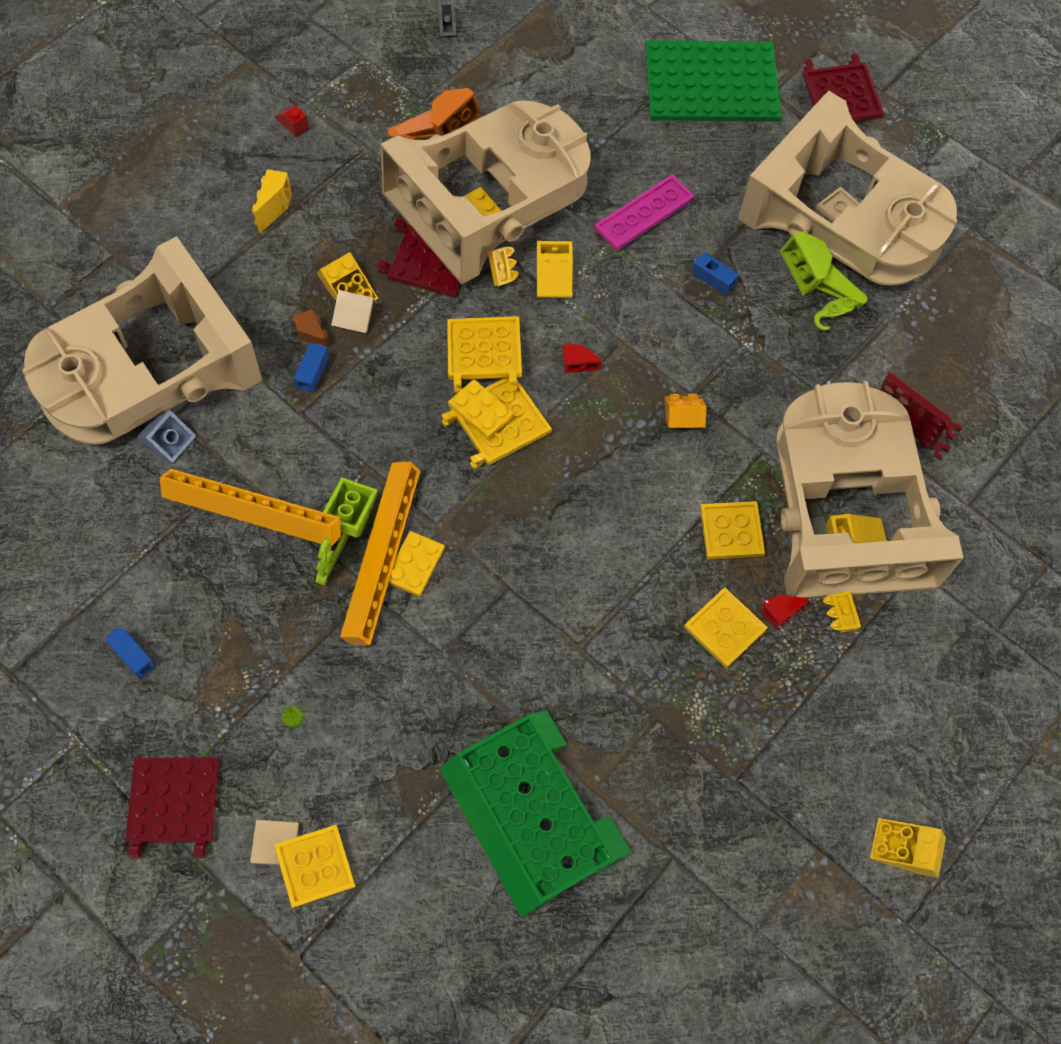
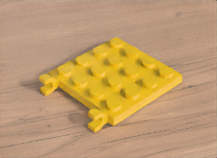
(484, 349)
(517, 433)

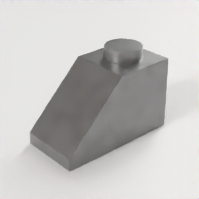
(446, 18)

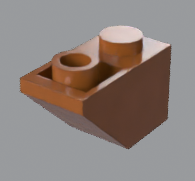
(309, 329)

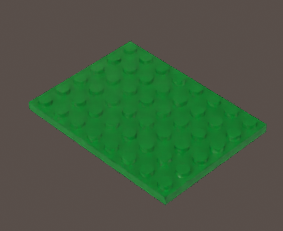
(712, 81)

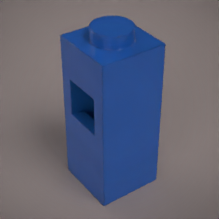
(714, 273)
(311, 367)
(130, 652)

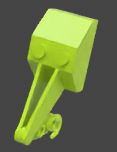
(812, 268)
(354, 506)

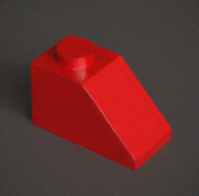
(293, 120)
(579, 359)
(782, 608)

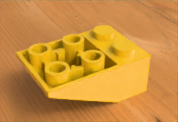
(271, 198)
(554, 269)
(345, 276)
(860, 528)
(909, 847)

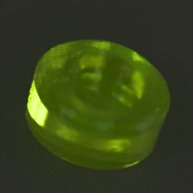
(292, 717)

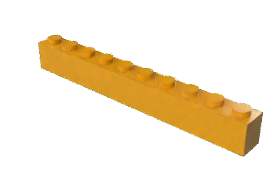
(250, 507)
(380, 554)

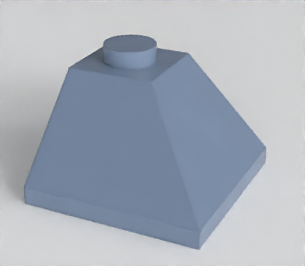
(166, 436)

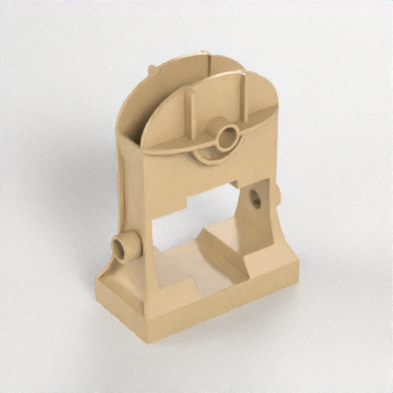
(524, 145)
(893, 230)
(94, 387)
(854, 440)

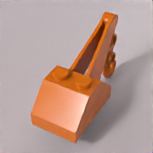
(448, 113)

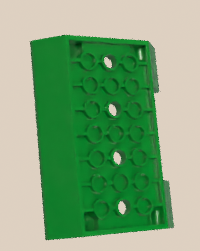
(509, 821)

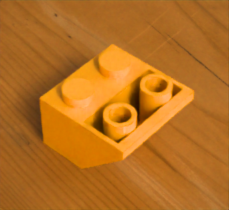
(685, 411)

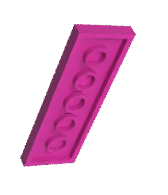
(644, 212)

